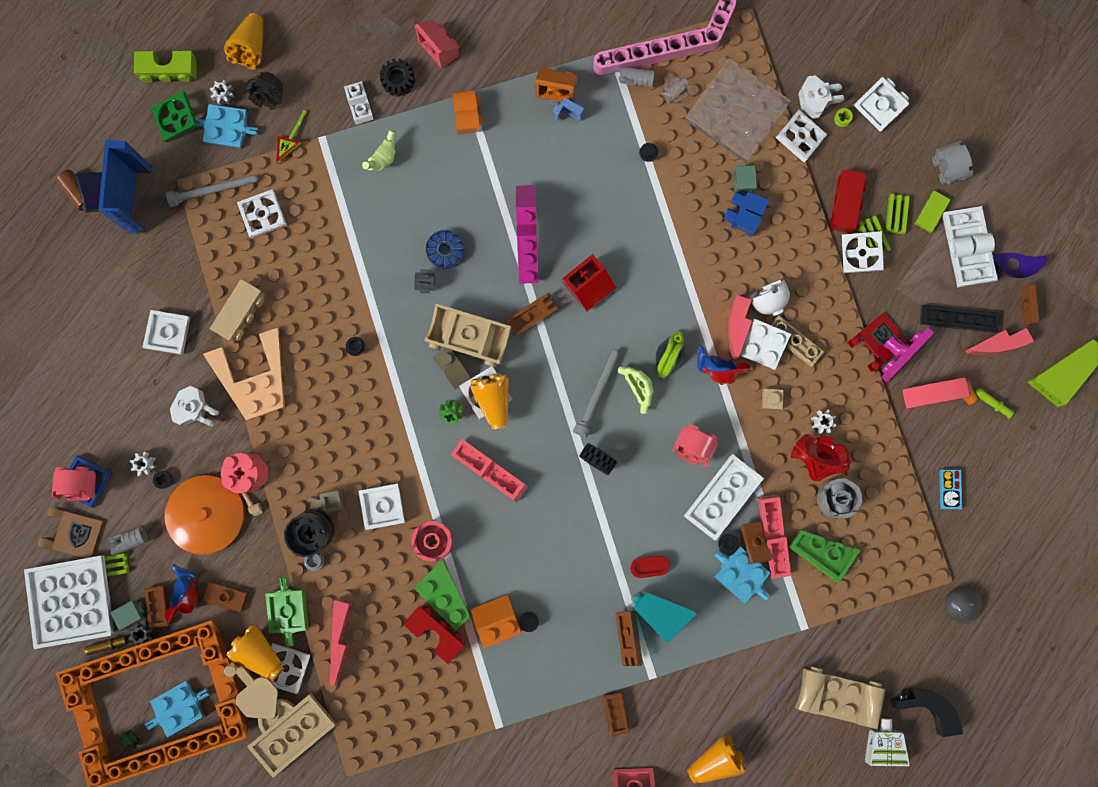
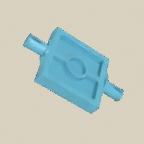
(225, 126)
(741, 576)
(177, 709)

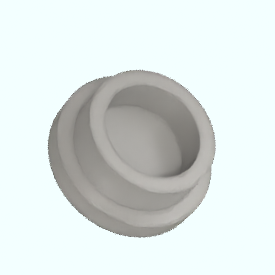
(314, 562)

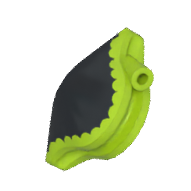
(670, 355)

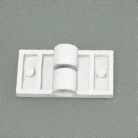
(970, 246)

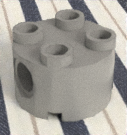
(953, 163)
(839, 498)

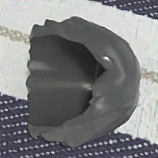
(963, 604)

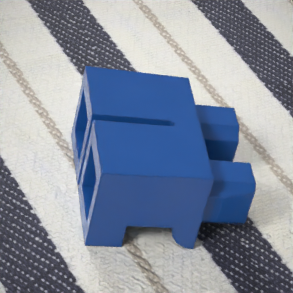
(749, 213)

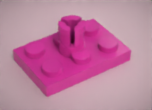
(903, 352)

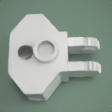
(816, 96)
(191, 407)

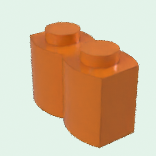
(466, 112)

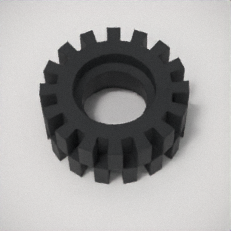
(397, 66)
(598, 459)

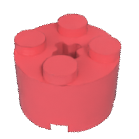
(695, 445)
(244, 472)
(73, 484)
(422, 546)

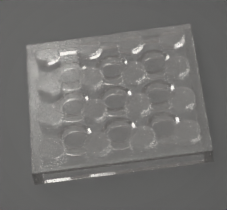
(737, 110)

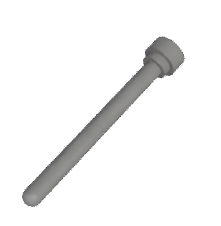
(175, 198)
(582, 427)

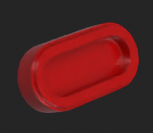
(650, 566)

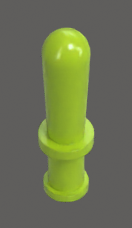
(998, 406)

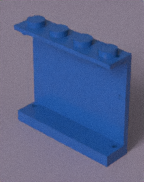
(118, 183)

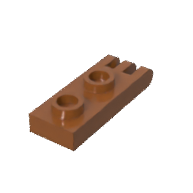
(531, 315)
(629, 638)

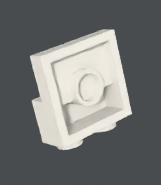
(882, 103)

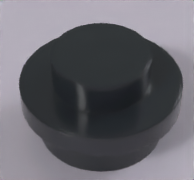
(648, 152)
(355, 346)
(727, 543)
(528, 621)

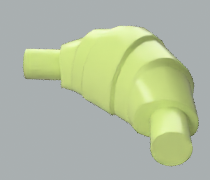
(383, 155)
(640, 385)

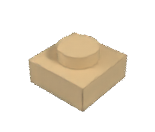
(772, 399)

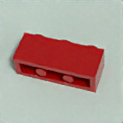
(848, 201)

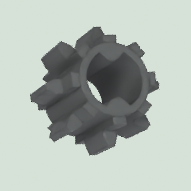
(424, 281)
(148, 633)

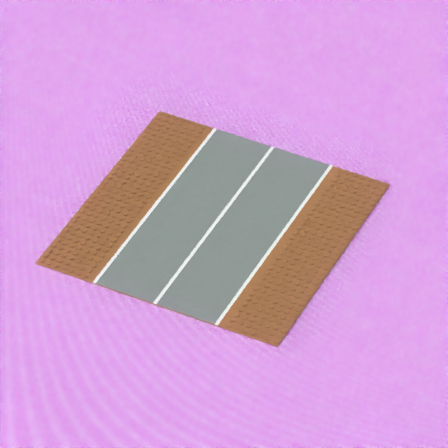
(571, 537)

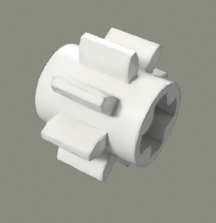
(219, 94)
(826, 426)
(137, 464)

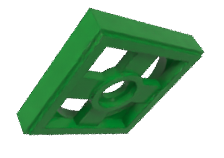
(191, 122)

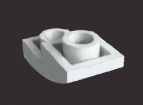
(358, 103)

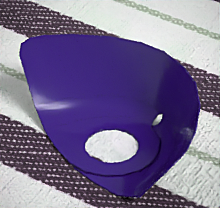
(1027, 265)

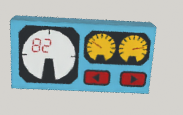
(950, 489)

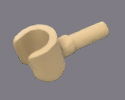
(255, 509)

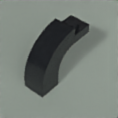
(945, 716)

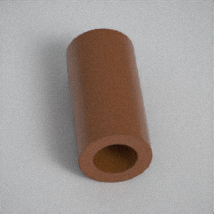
(69, 185)

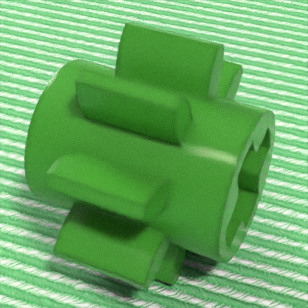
(451, 411)

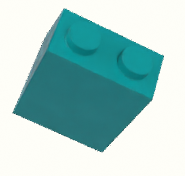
(662, 615)

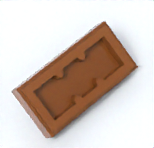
(1029, 305)
(755, 543)
(225, 597)
(156, 606)
(615, 714)

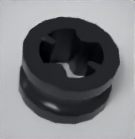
(160, 474)

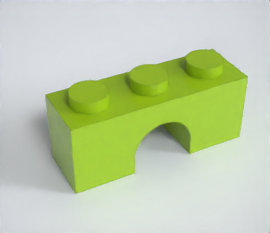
(181, 67)

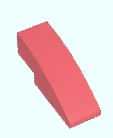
(738, 325)
(1001, 343)
(936, 393)

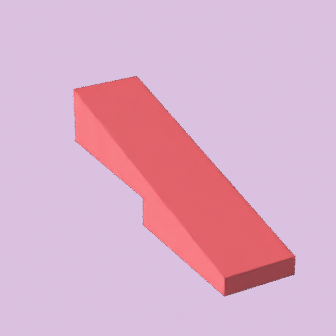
(489, 470)
(774, 534)
(338, 649)

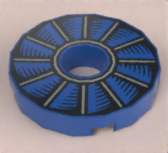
(441, 238)

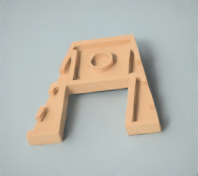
(259, 393)

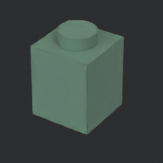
(744, 179)
(129, 614)

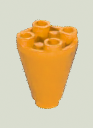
(246, 42)
(493, 398)
(255, 654)
(717, 762)

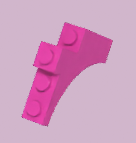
(526, 234)

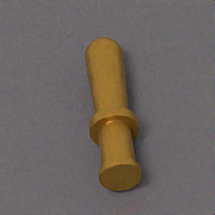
(110, 644)

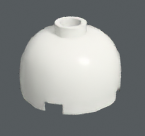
(771, 298)

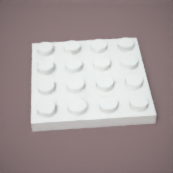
(69, 602)

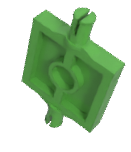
(287, 611)

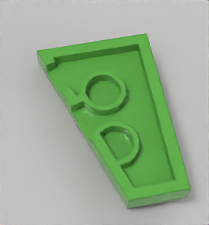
(825, 555)
(443, 595)

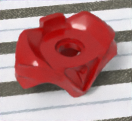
(822, 456)

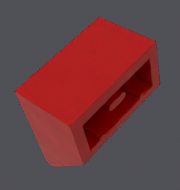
(589, 283)

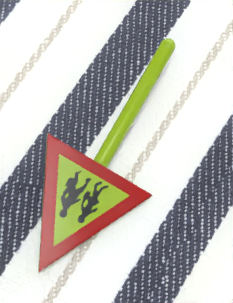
(286, 145)

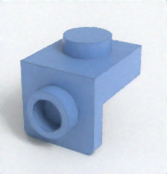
(569, 107)

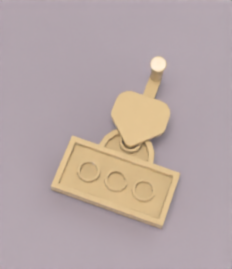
(283, 735)

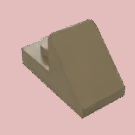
(452, 368)

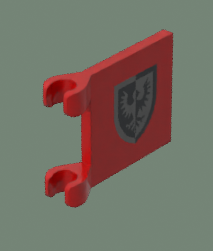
(875, 337)

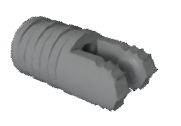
(636, 77)
(129, 540)

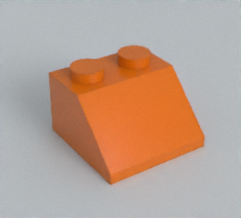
(555, 85)
(496, 621)

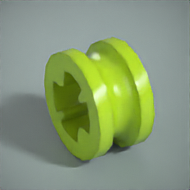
(840, 112)

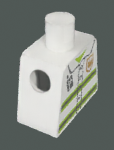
(886, 746)

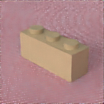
(238, 311)

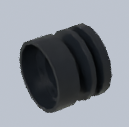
(306, 542)

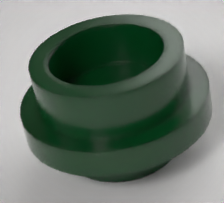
(130, 739)

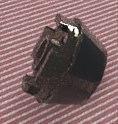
(265, 90)

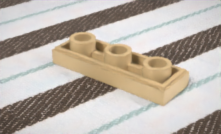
(805, 349)

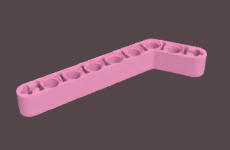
(664, 45)

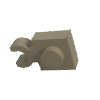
(328, 501)

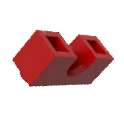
(449, 643)

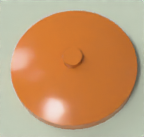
(204, 515)

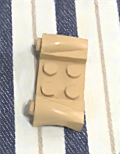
(468, 334)
(841, 698)

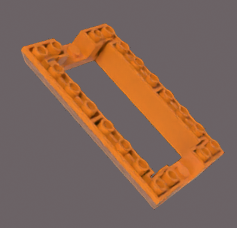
(78, 696)

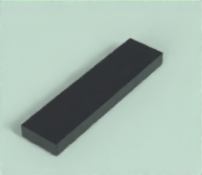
(959, 318)

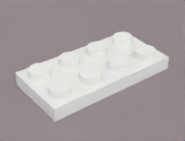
(723, 497)

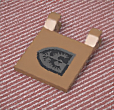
(75, 534)

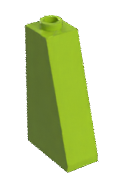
(1068, 374)

